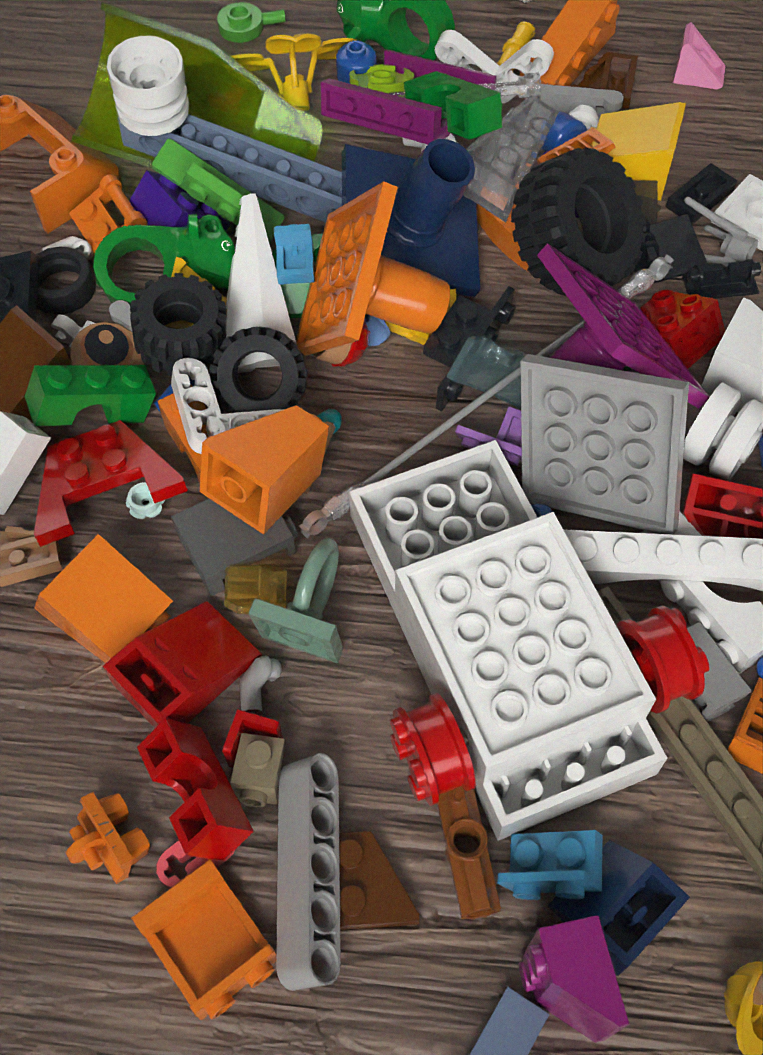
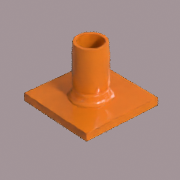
(360, 281)

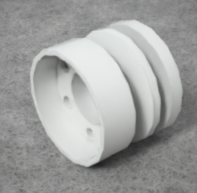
(148, 85)

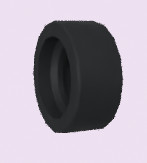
(72, 297)

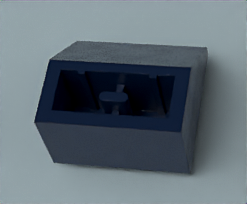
(631, 907)

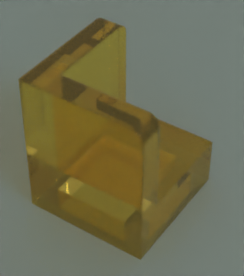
(249, 582)

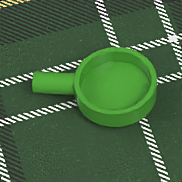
(245, 22)

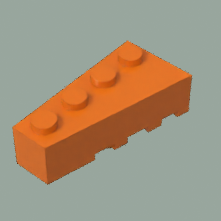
(577, 38)

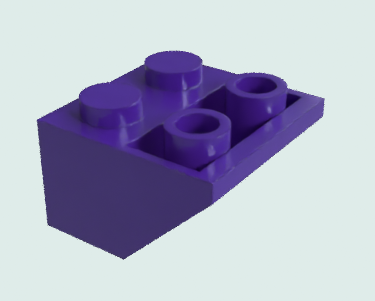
(167, 203)

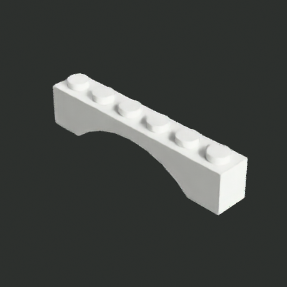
(648, 556)

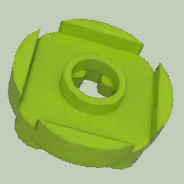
(381, 78)

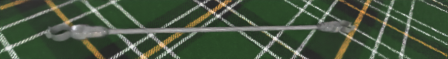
(339, 503)

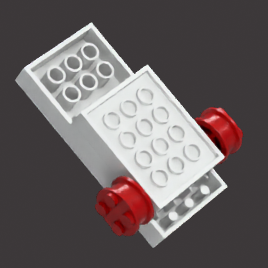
(522, 661)

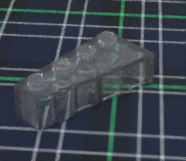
(508, 154)

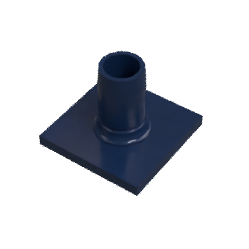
(430, 217)

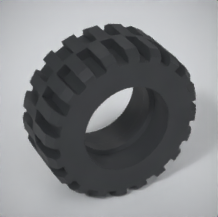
(606, 207)

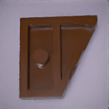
(612, 72)
(369, 886)

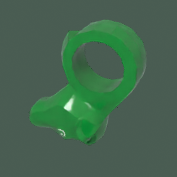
(387, 23)
(200, 244)

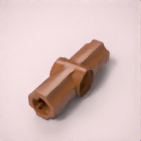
(473, 871)

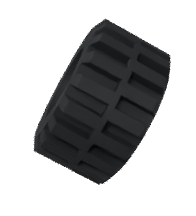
(172, 301)
(249, 341)

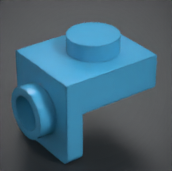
(294, 254)

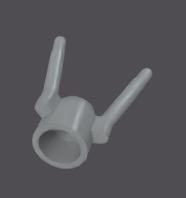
(736, 244)

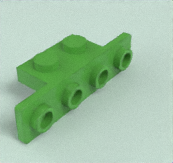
(209, 185)

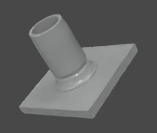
(603, 442)

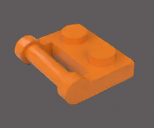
(95, 218)

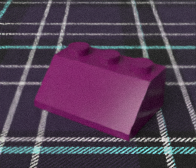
(575, 977)

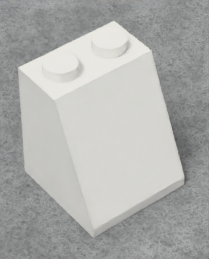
(740, 355)

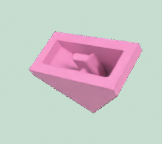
(698, 62)

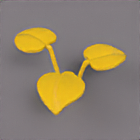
(294, 88)

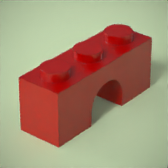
(211, 817)

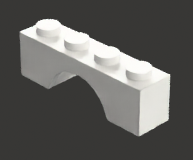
(732, 625)

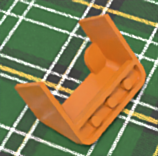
(75, 166)

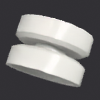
(722, 431)

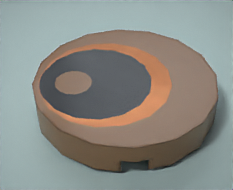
(104, 345)

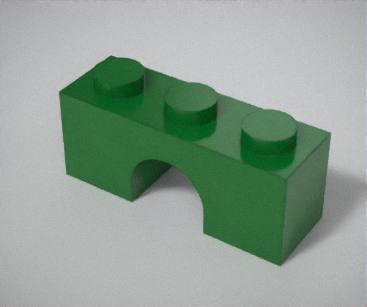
(467, 106)
(63, 390)

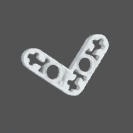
(472, 55)
(203, 392)

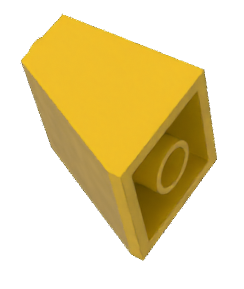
(644, 140)

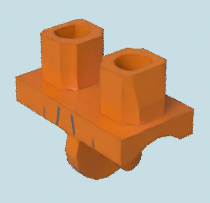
(99, 841)

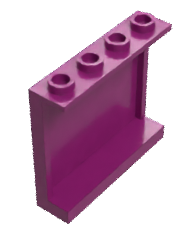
(390, 112)

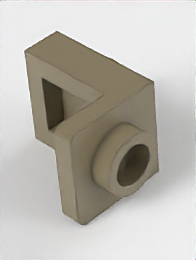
(258, 770)

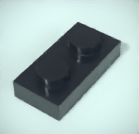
(706, 188)

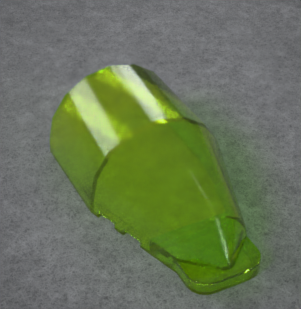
(216, 90)

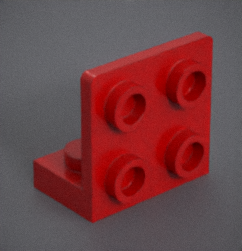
(686, 323)

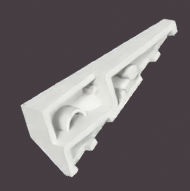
(253, 287)

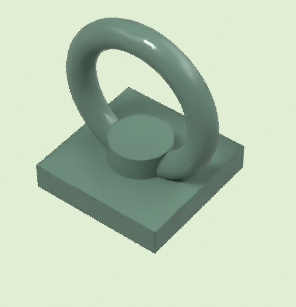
(301, 621)

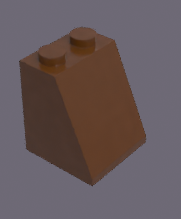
(21, 347)

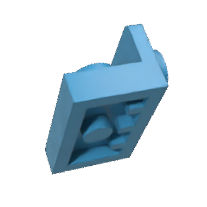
(554, 863)

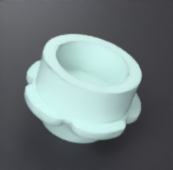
(135, 498)

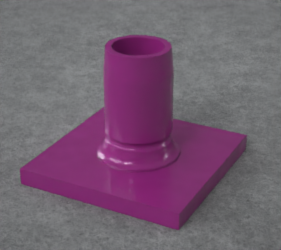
(614, 328)

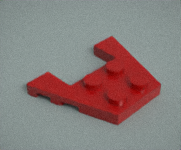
(93, 465)

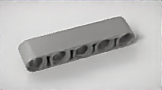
(308, 874)

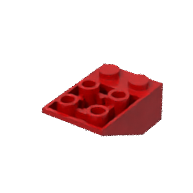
(181, 665)

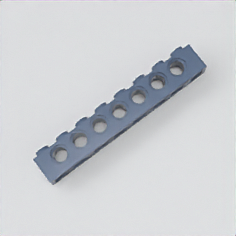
(253, 165)

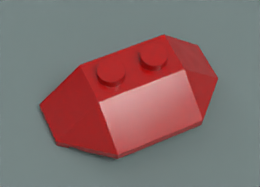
(724, 508)

